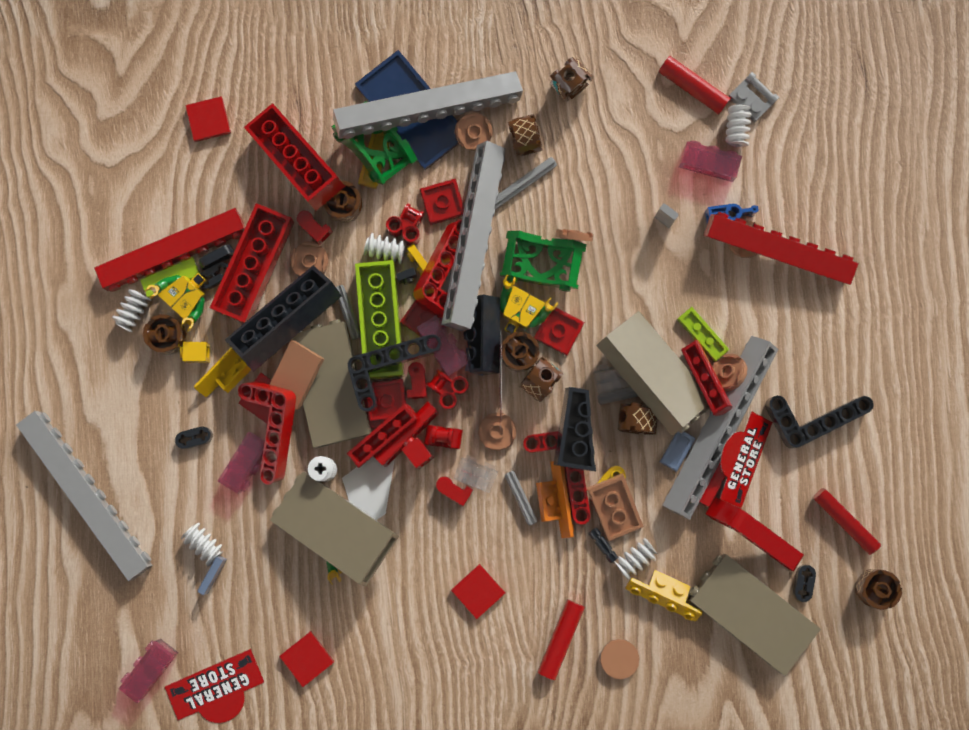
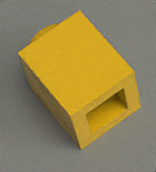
(195, 352)

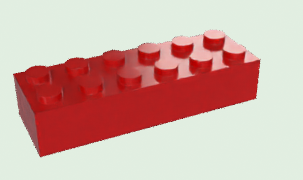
(294, 157)
(252, 264)

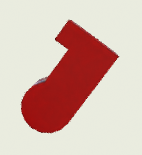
(312, 228)
(418, 381)
(446, 487)

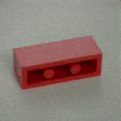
(417, 452)

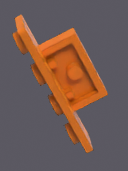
(554, 501)

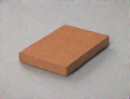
(297, 371)
(615, 507)

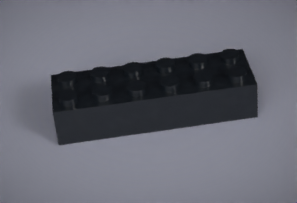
(283, 318)

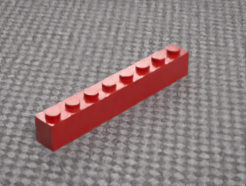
(781, 249)
(169, 250)

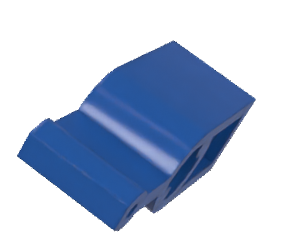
(731, 207)

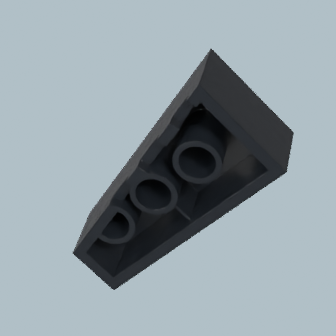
(575, 432)

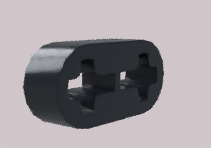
(216, 256)
(212, 271)
(193, 433)
(809, 583)

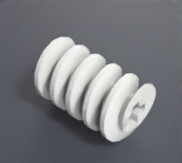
(736, 125)
(384, 248)
(130, 310)
(317, 463)
(202, 544)
(636, 558)

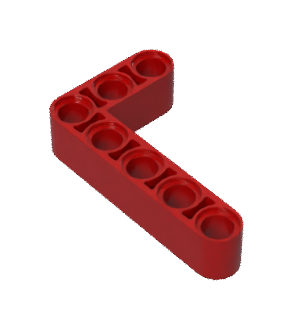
(440, 271)
(274, 426)
(572, 487)
(755, 533)

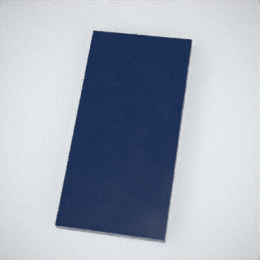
(398, 77)

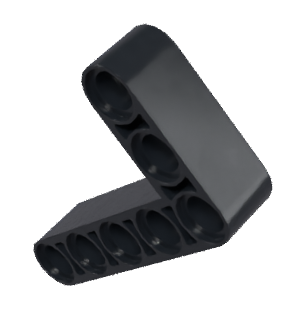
(386, 361)
(817, 423)

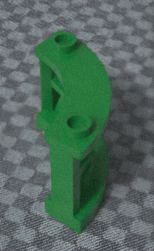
(400, 149)
(565, 246)

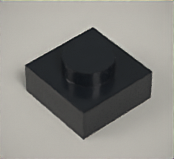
(406, 276)

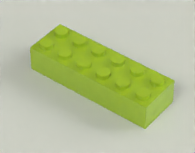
(379, 313)

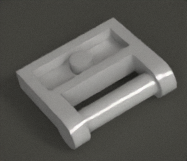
(744, 96)

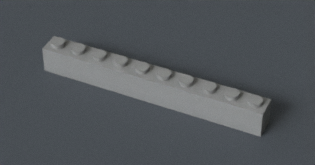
(427, 105)
(473, 236)
(709, 445)
(84, 495)

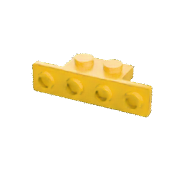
(226, 372)
(666, 593)

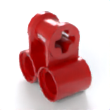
(408, 221)
(446, 388)
(443, 437)

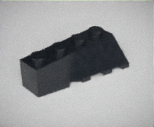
(484, 337)

